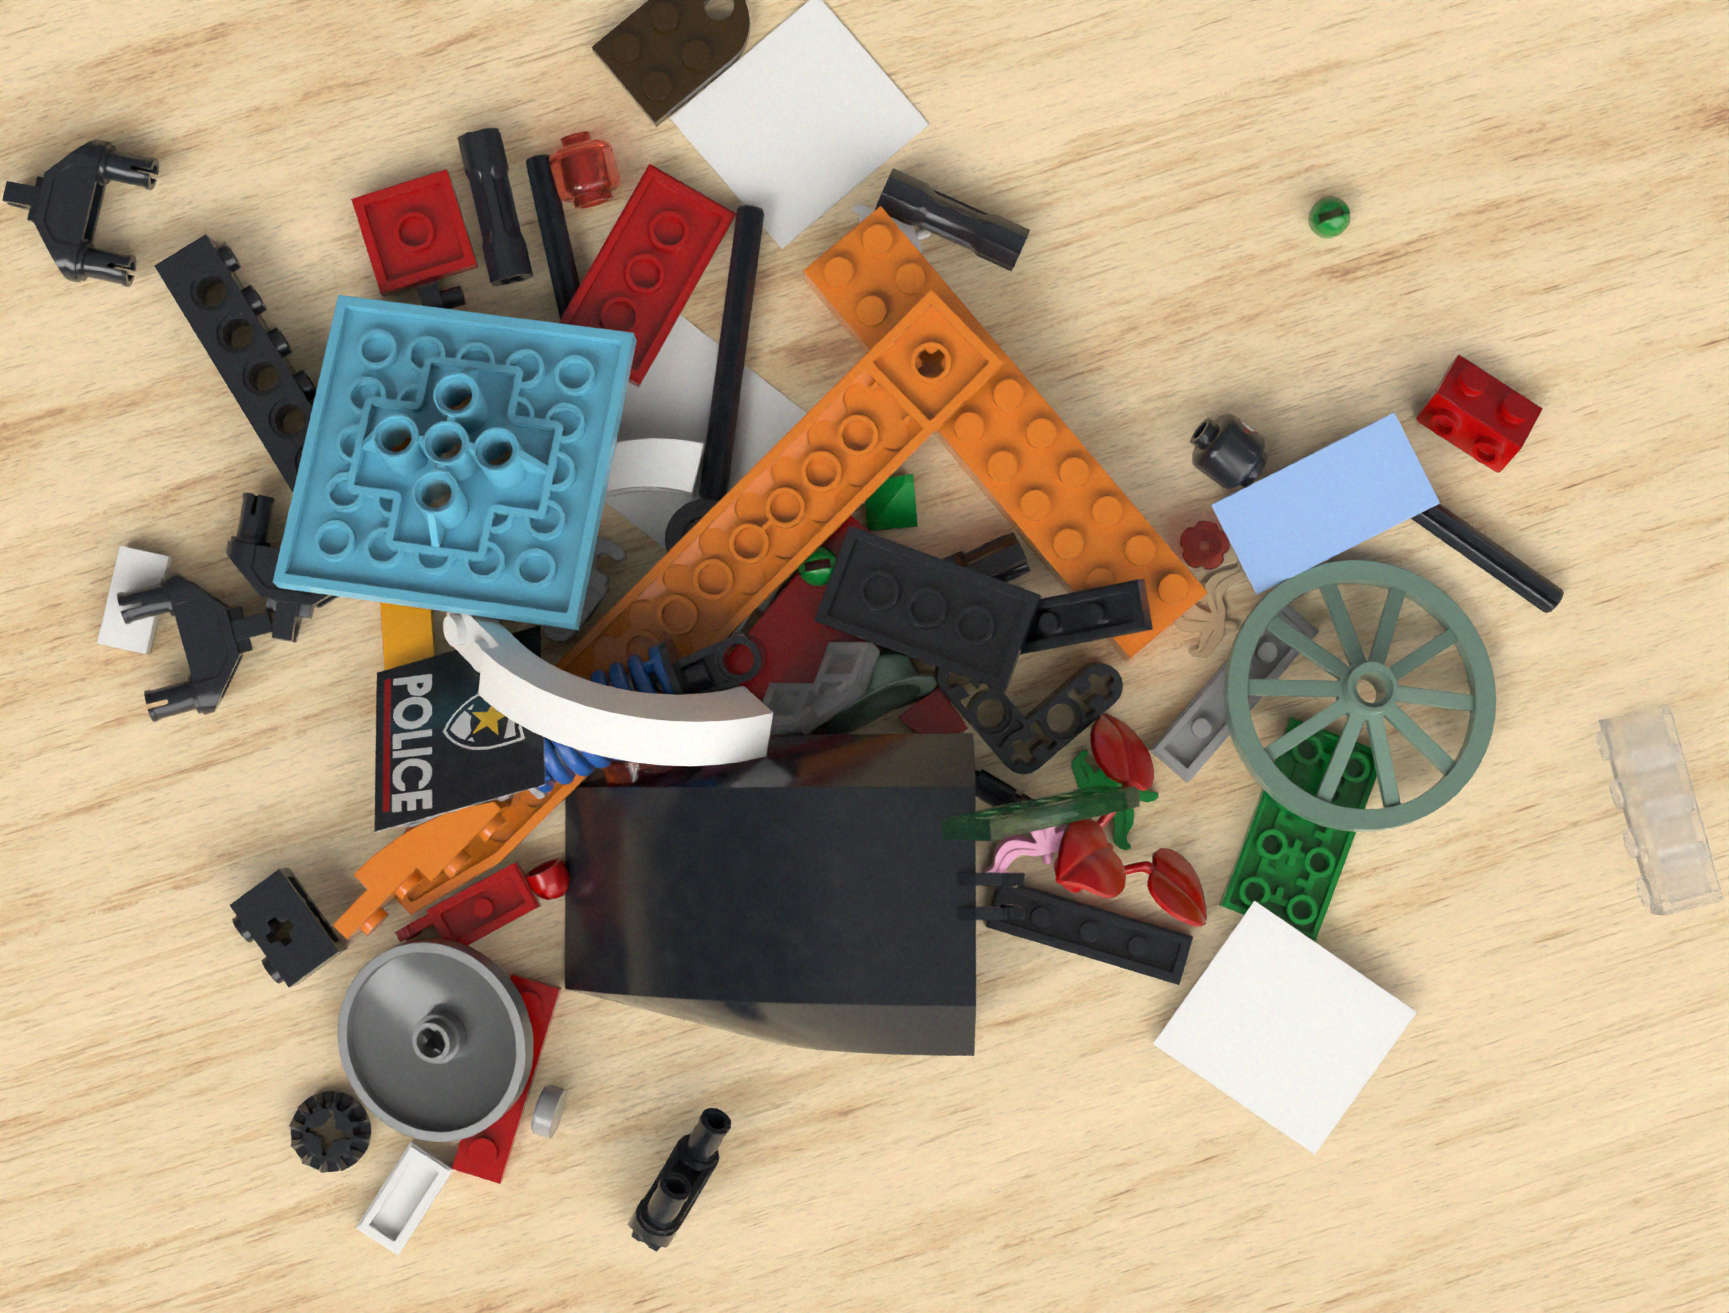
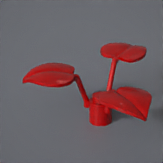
(1088, 858)

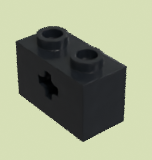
(282, 900)

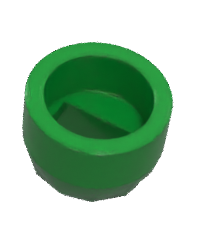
(1334, 226)
(821, 576)

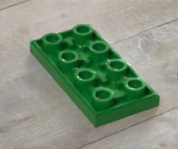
(1290, 860)

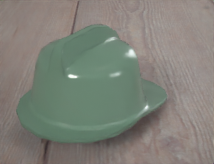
(891, 687)

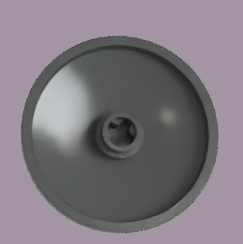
(435, 1039)

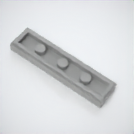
(1203, 722)

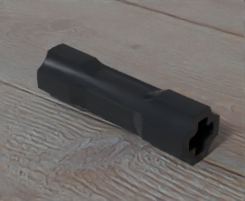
(488, 176)
(983, 233)

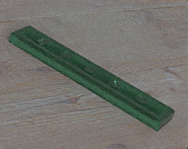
(1039, 813)

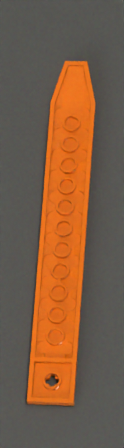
(768, 525)

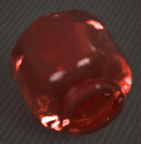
(584, 170)

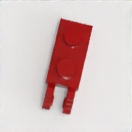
(478, 908)

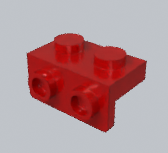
(1479, 414)

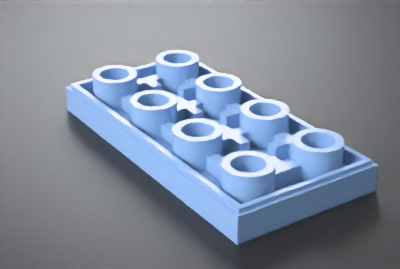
(1325, 503)

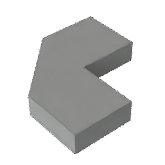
(838, 683)

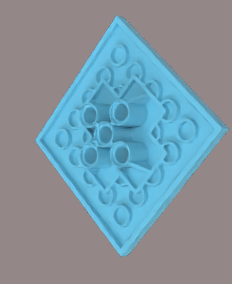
(513, 533)

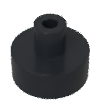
(433, 295)

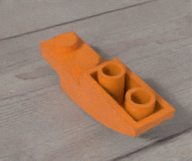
(432, 848)

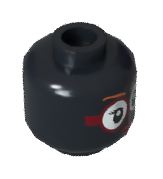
(1228, 451)

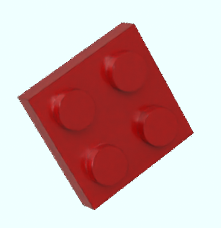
(414, 232)

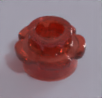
(1217, 542)

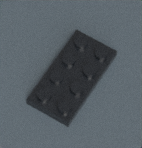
(927, 608)

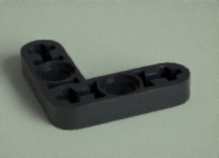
(1016, 726)

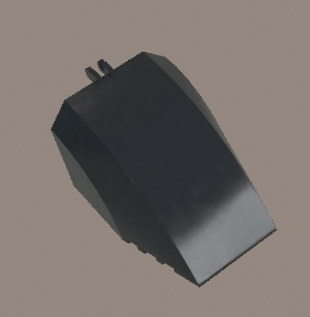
(788, 894)

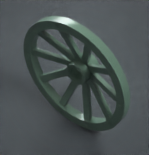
(1458, 631)

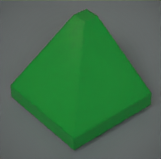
(892, 505)

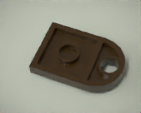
(672, 52)

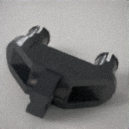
(68, 207)
(258, 565)
(211, 638)
(680, 1181)

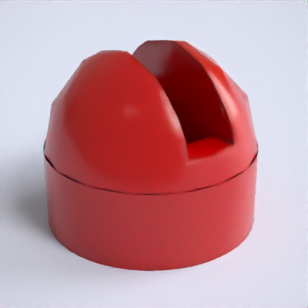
(549, 879)

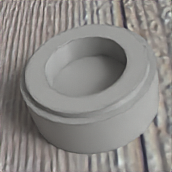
(548, 1111)

